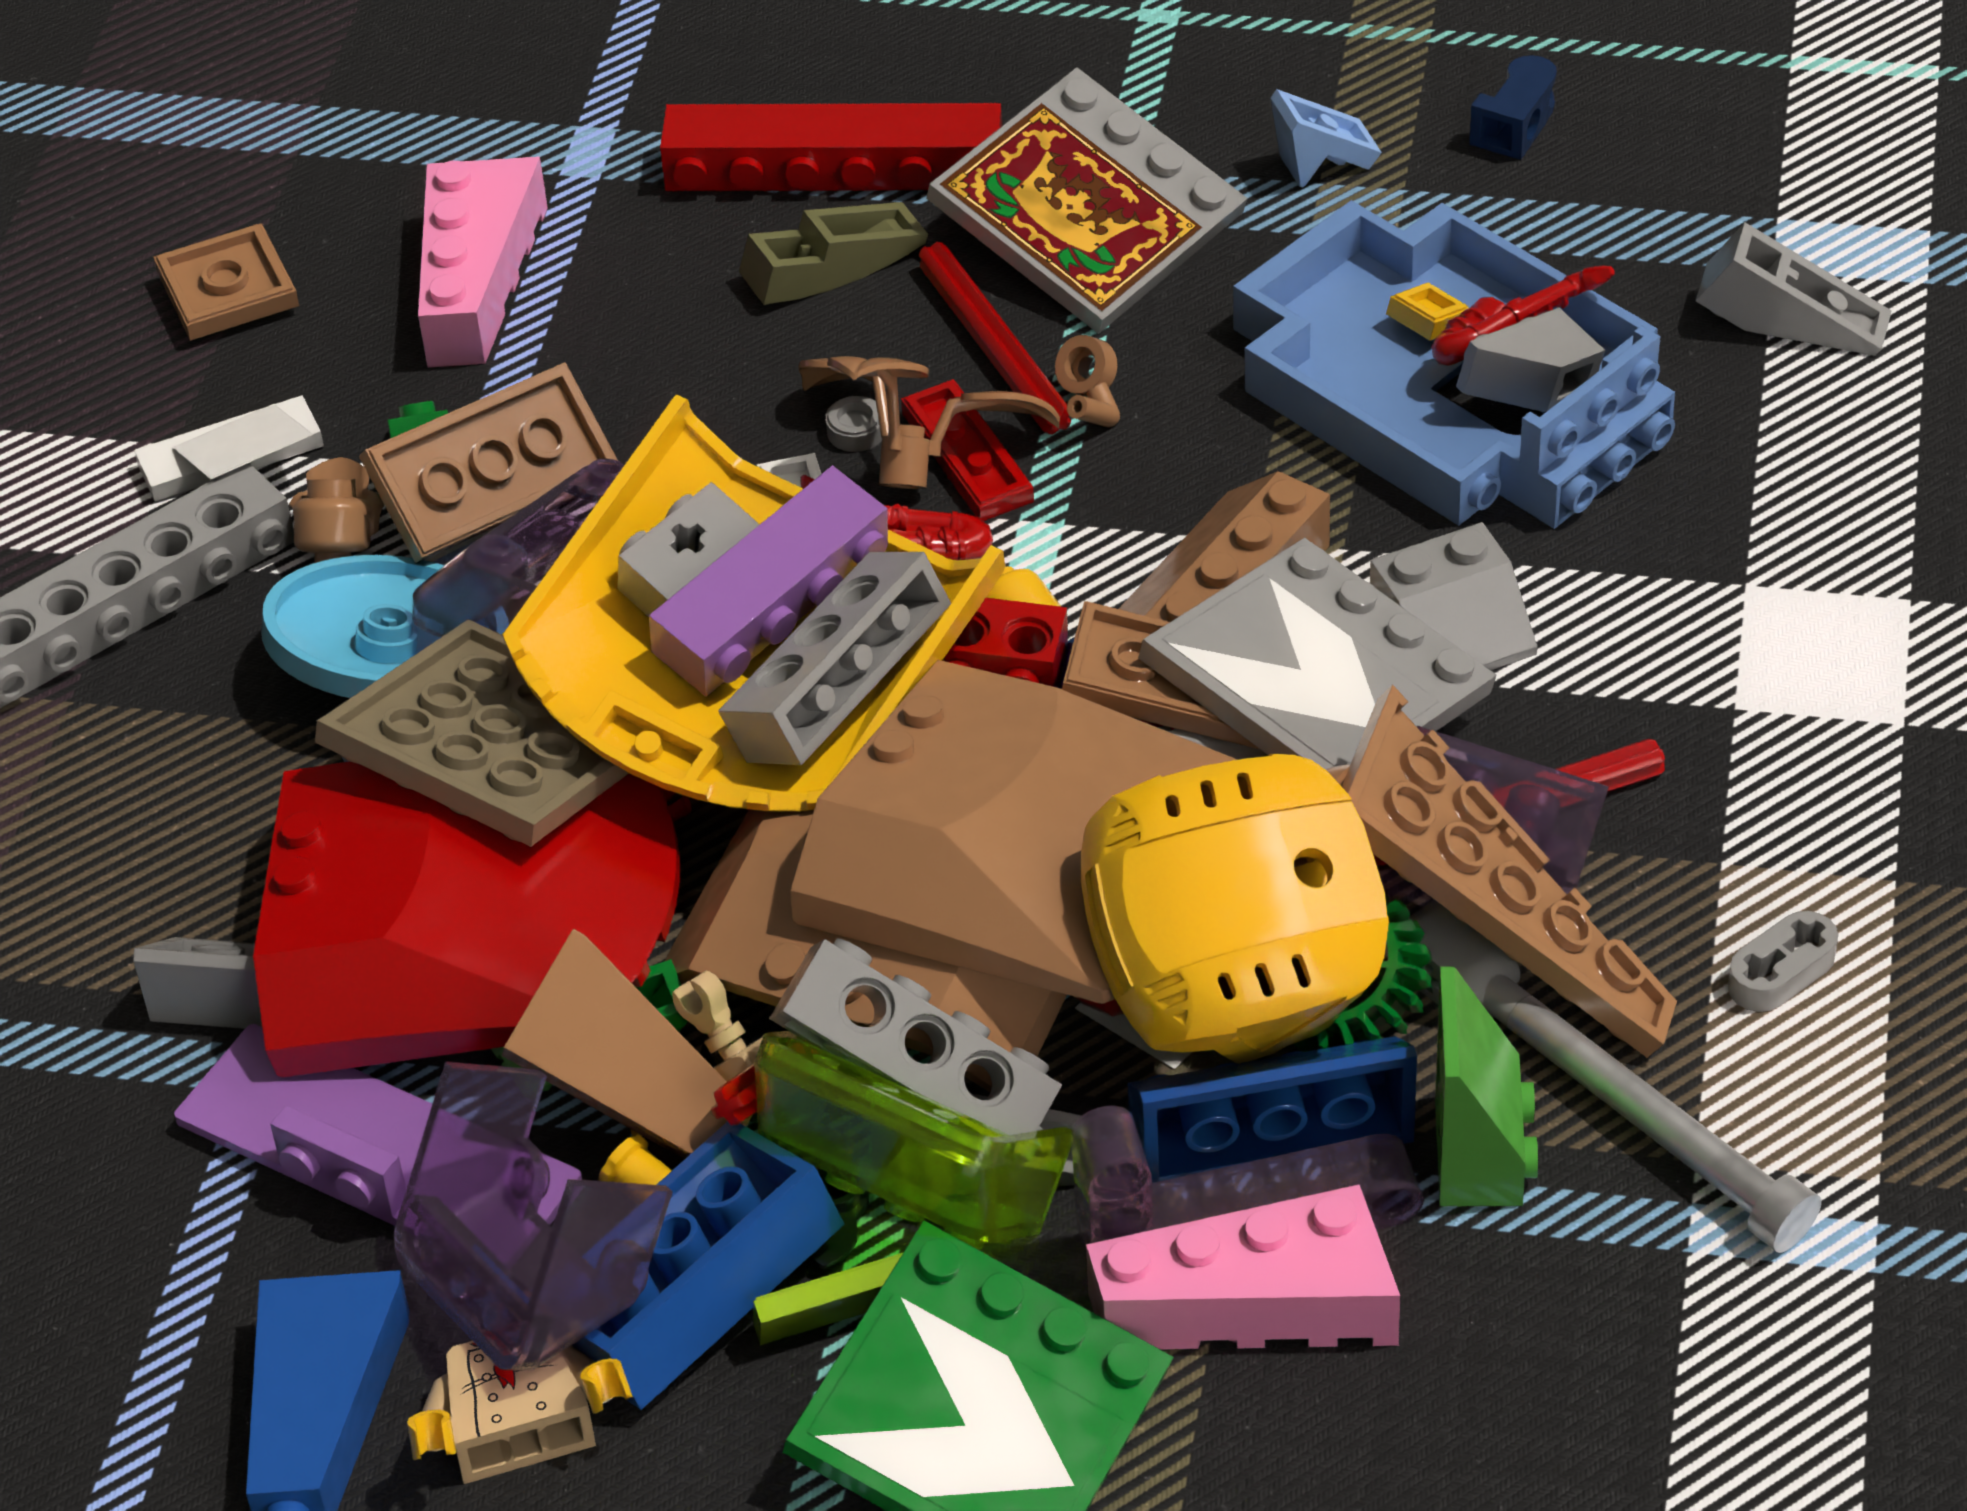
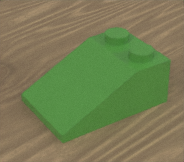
(1479, 1105)

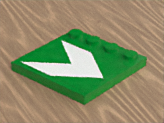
(976, 1391)

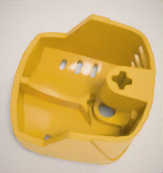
(1203, 885)

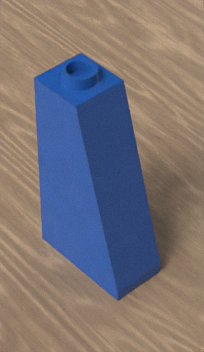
(317, 1383)

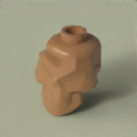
(336, 510)

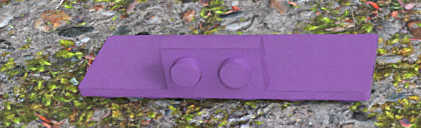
(323, 1128)

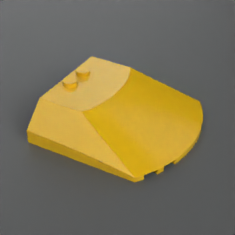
(591, 647)

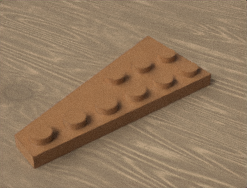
(1491, 875)

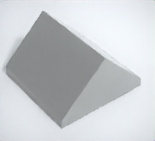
(199, 982)

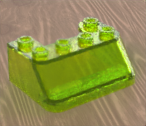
(905, 1145)

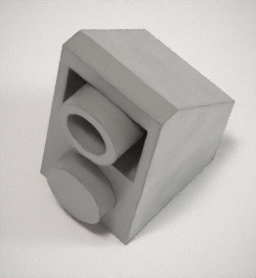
(1530, 362)

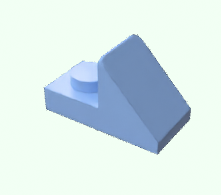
(1315, 132)

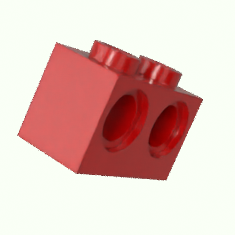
(1014, 641)

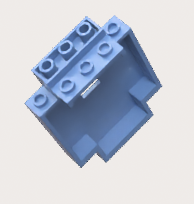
(1372, 384)

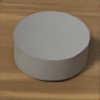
(853, 424)

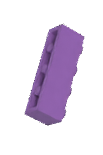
(767, 581)

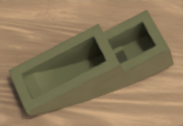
(828, 250)

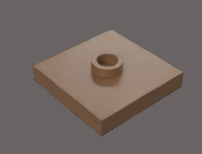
(226, 281)

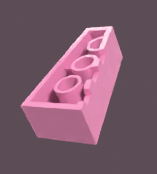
(472, 245)
(1252, 1277)

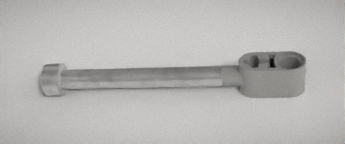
(1778, 1208)

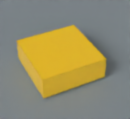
(1424, 309)

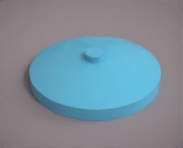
(345, 620)

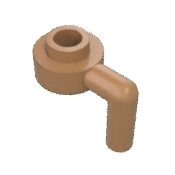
(1094, 397)

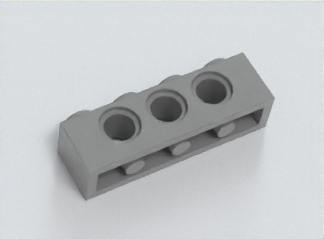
(834, 658)
(816, 1013)

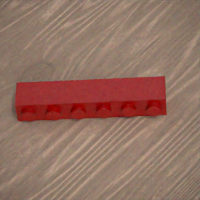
(819, 145)

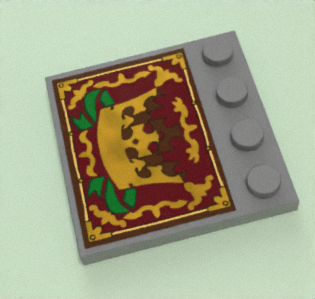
(1087, 199)

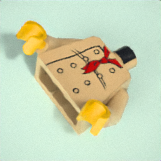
(513, 1416)

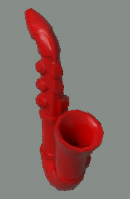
(1493, 315)
(948, 534)

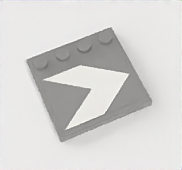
(1306, 653)

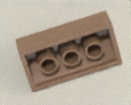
(1232, 540)

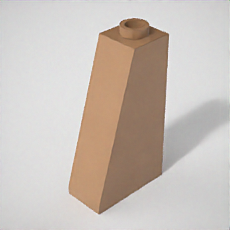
(616, 1051)

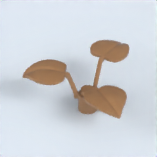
(903, 447)

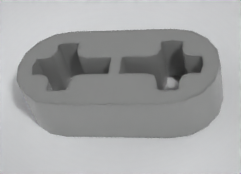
(1775, 953)

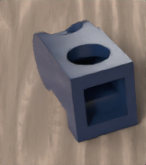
(1518, 110)

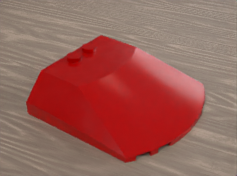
(430, 932)

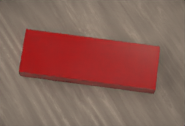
(970, 454)

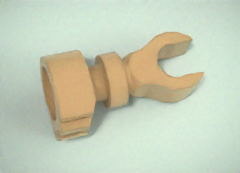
(706, 1007)

